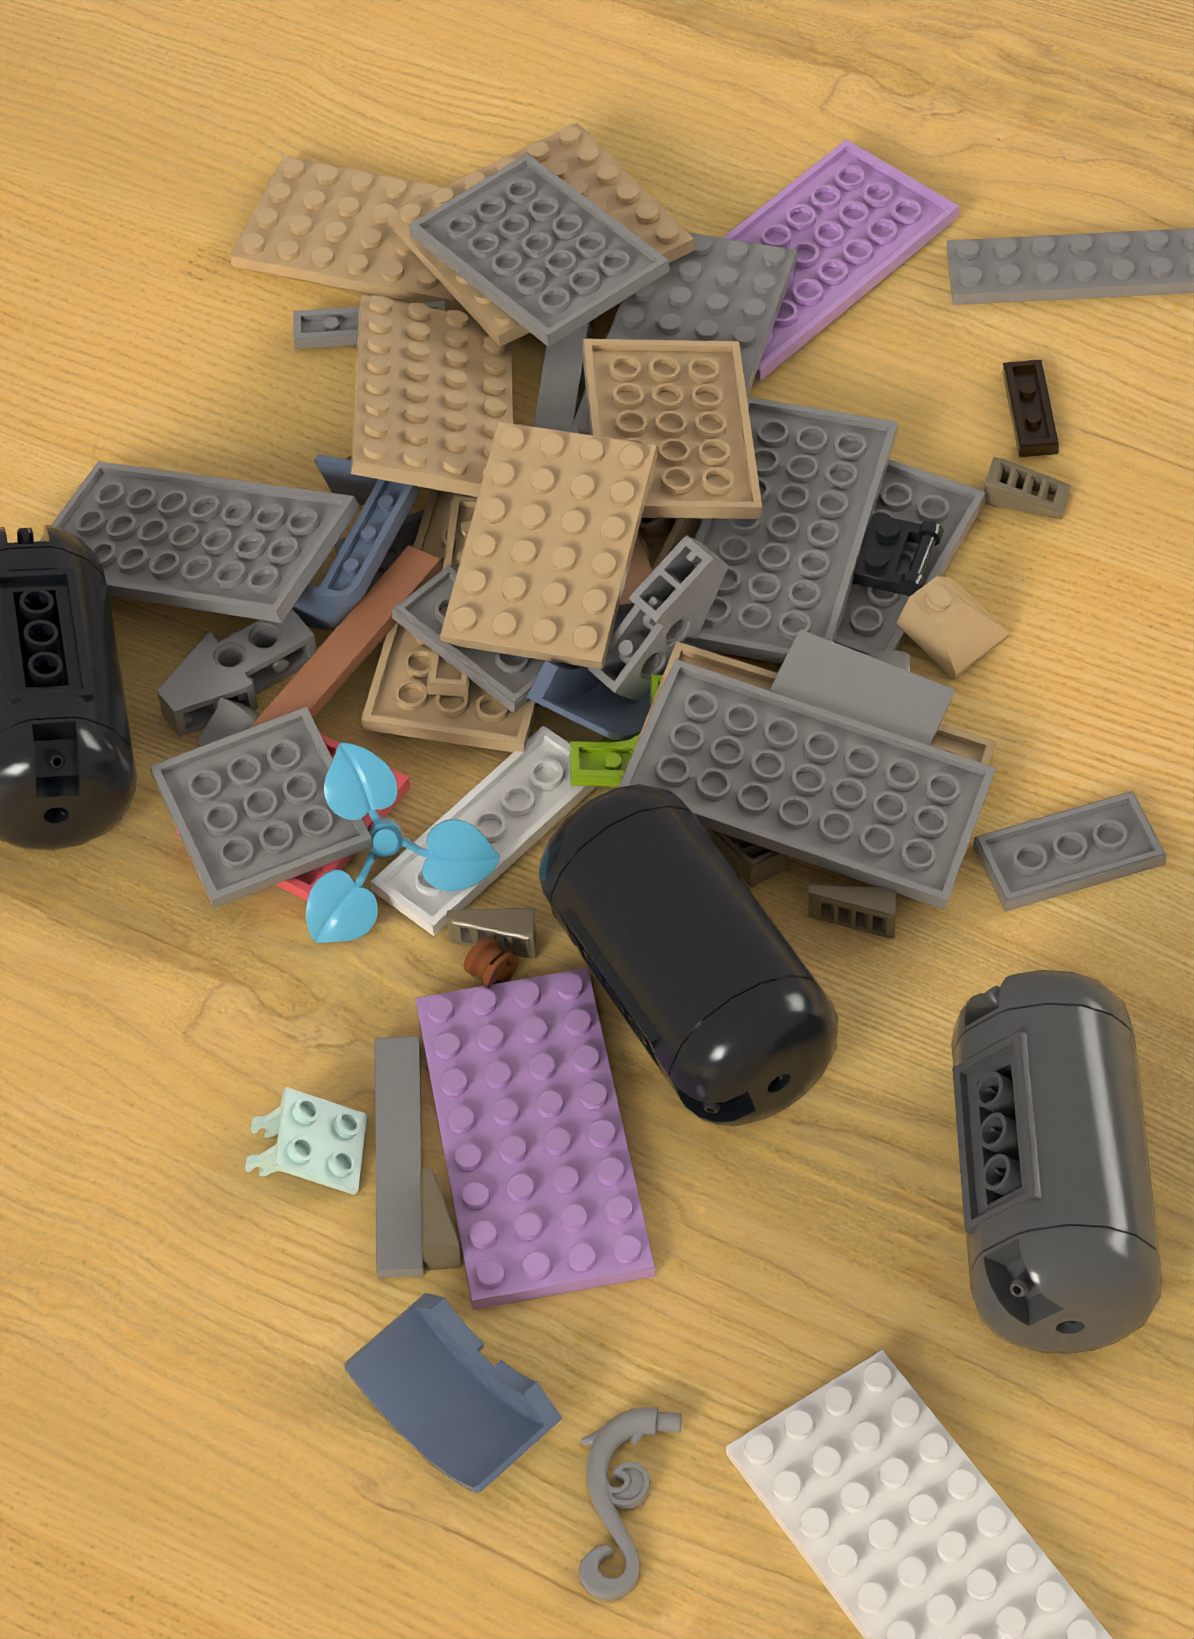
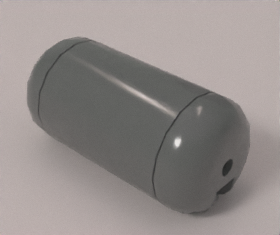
(1054, 1163)

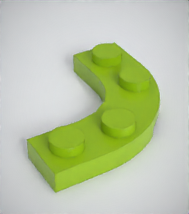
(603, 761)

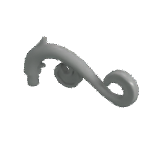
(607, 1499)

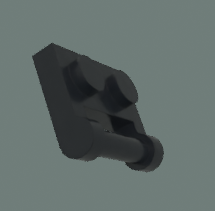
(885, 549)

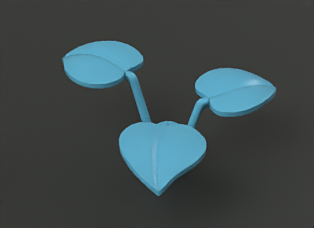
(359, 785)

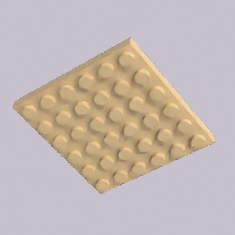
(586, 168)

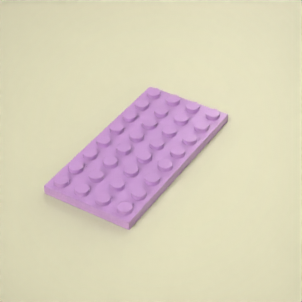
(850, 230)
(533, 1139)

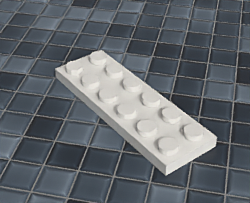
(511, 811)

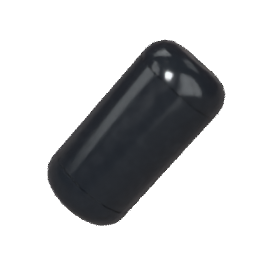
(59, 696)
(688, 955)

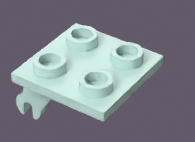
(313, 1142)

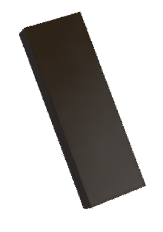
(1030, 408)

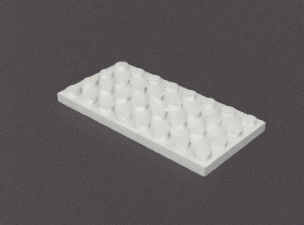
(903, 1518)

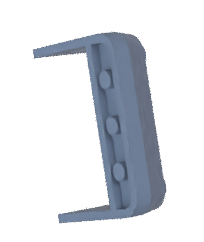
(365, 546)

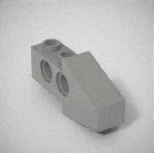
(666, 610)
(234, 670)

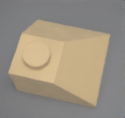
(950, 625)

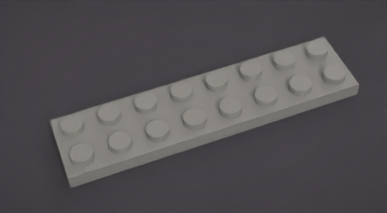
(1071, 266)

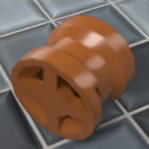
(490, 962)

